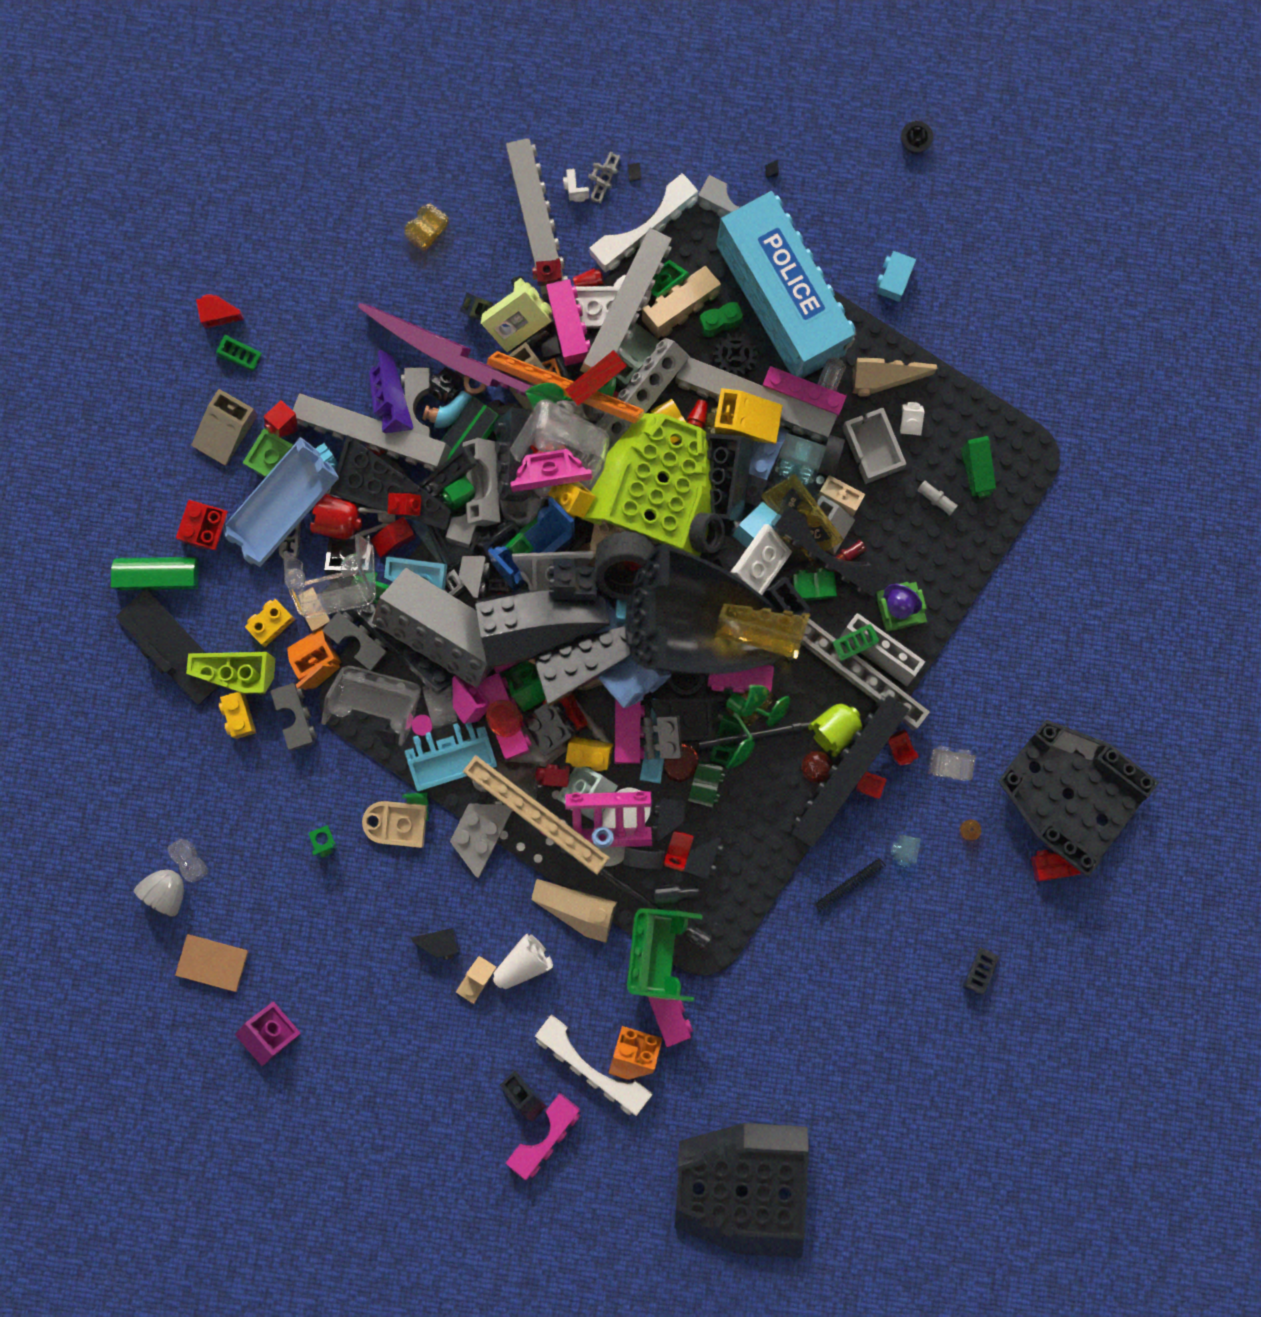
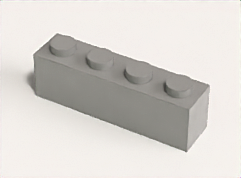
(888, 653)

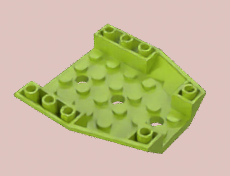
(632, 487)

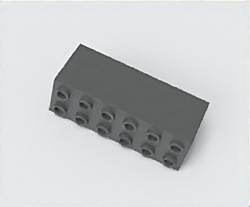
(433, 625)

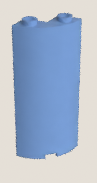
(280, 502)
(629, 680)

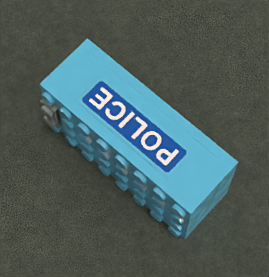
(784, 285)

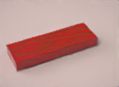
(595, 377)

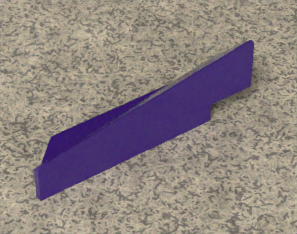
(389, 396)

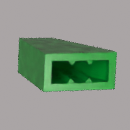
(979, 466)

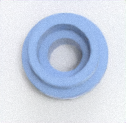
(599, 831)

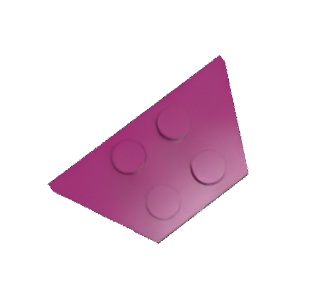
(549, 470)

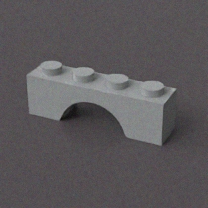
(715, 198)
(416, 387)
(485, 506)
(459, 530)

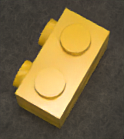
(573, 498)
(269, 622)
(237, 715)
(589, 753)

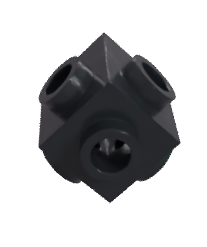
(445, 385)

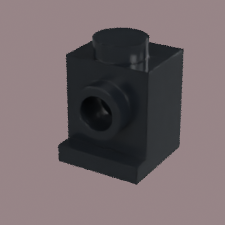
(475, 306)

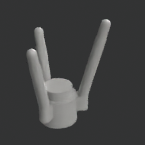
(383, 517)

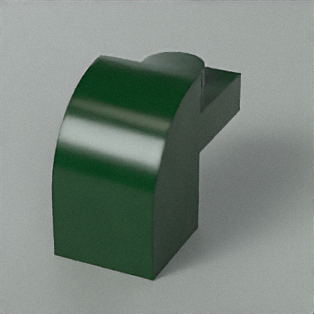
(724, 753)

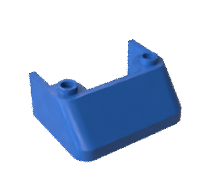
(550, 534)

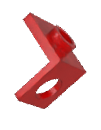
(678, 850)

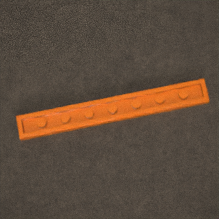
(538, 376)

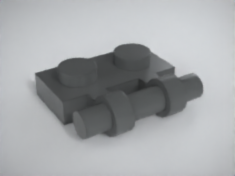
(669, 737)

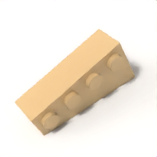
(680, 302)

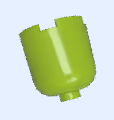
(836, 728)

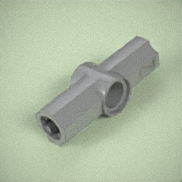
(583, 410)

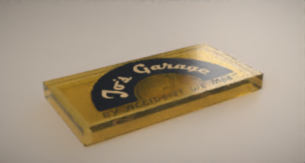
(796, 495)

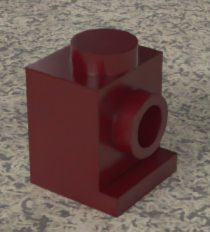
(553, 276)
(553, 776)

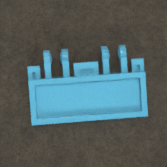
(451, 758)

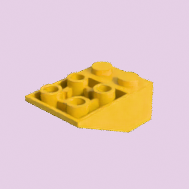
(747, 416)

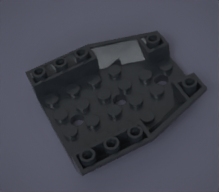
(1100, 784)
(762, 1160)

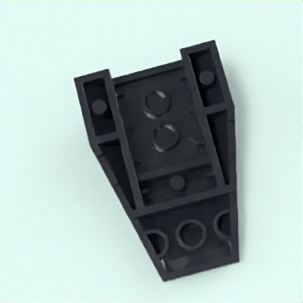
(530, 621)

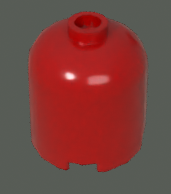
(336, 517)

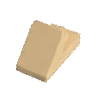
(476, 979)

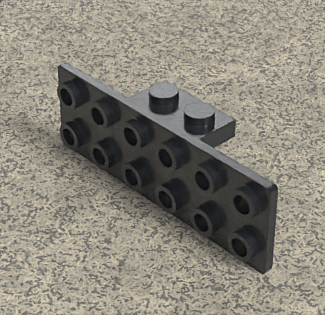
(165, 643)

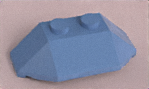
(765, 455)

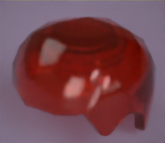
(816, 766)

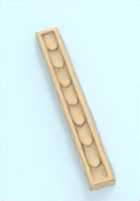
(536, 814)

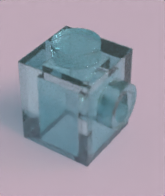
(905, 850)

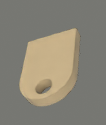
(398, 823)

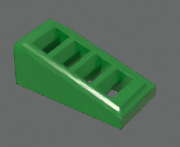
(242, 347)
(869, 628)

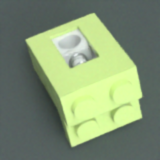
(532, 316)

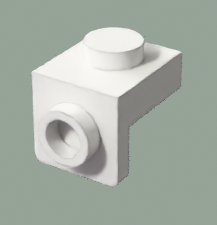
(575, 194)
(912, 419)

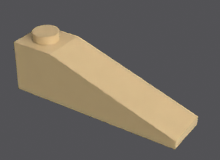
(875, 375)
(580, 910)

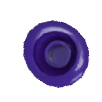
(902, 601)

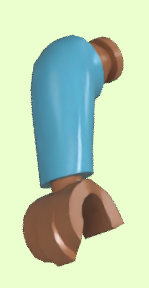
(448, 414)

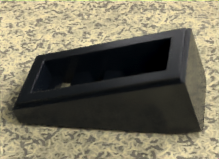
(974, 967)

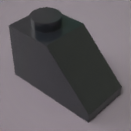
(439, 943)
(523, 1096)

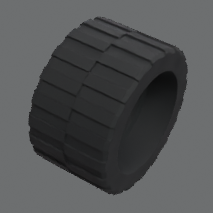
(618, 548)

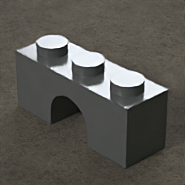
(341, 627)
(300, 733)

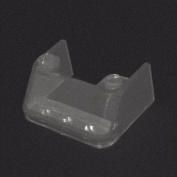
(554, 421)
(334, 592)
(374, 695)

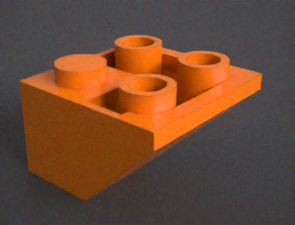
(634, 1054)

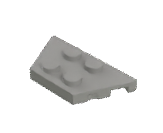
(535, 566)
(479, 833)

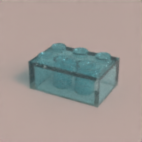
(800, 458)

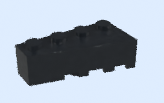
(507, 430)
(729, 474)

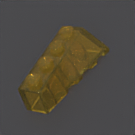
(763, 628)

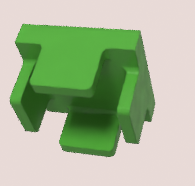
(266, 453)
(892, 623)

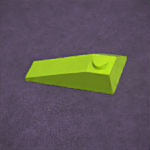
(237, 671)

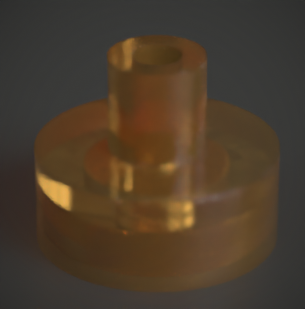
(965, 831)

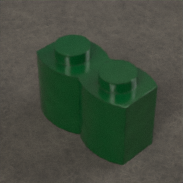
(705, 784)

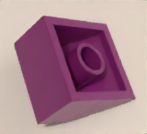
(267, 1033)

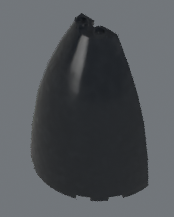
(677, 613)

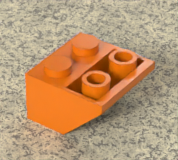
(310, 652)

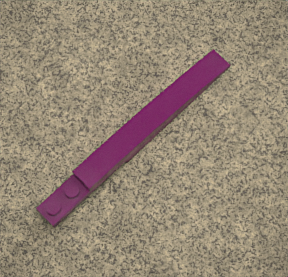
(446, 351)

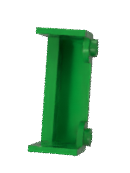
(653, 953)

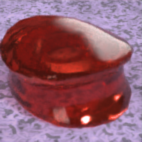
(504, 718)
(681, 768)

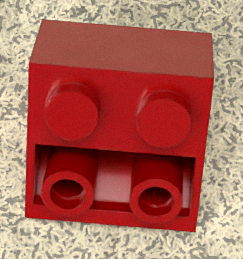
(201, 525)

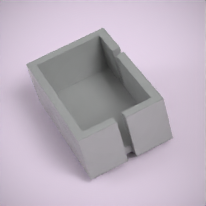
(874, 445)

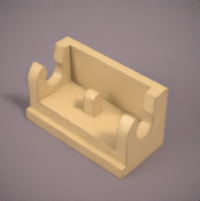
(841, 494)

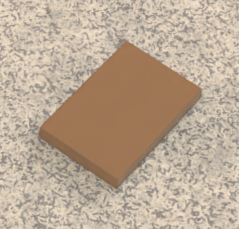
(212, 962)

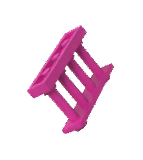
(621, 836)

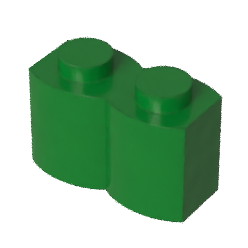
(716, 320)
(458, 493)
(815, 585)

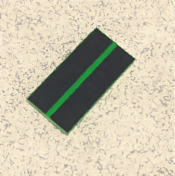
(472, 423)

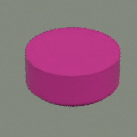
(422, 725)

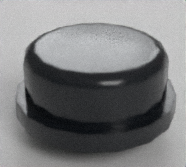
(916, 137)

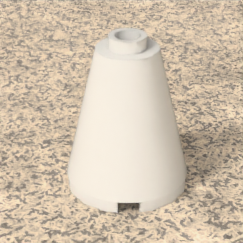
(522, 963)

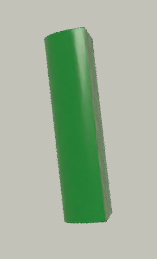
(154, 573)

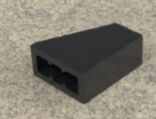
(785, 597)

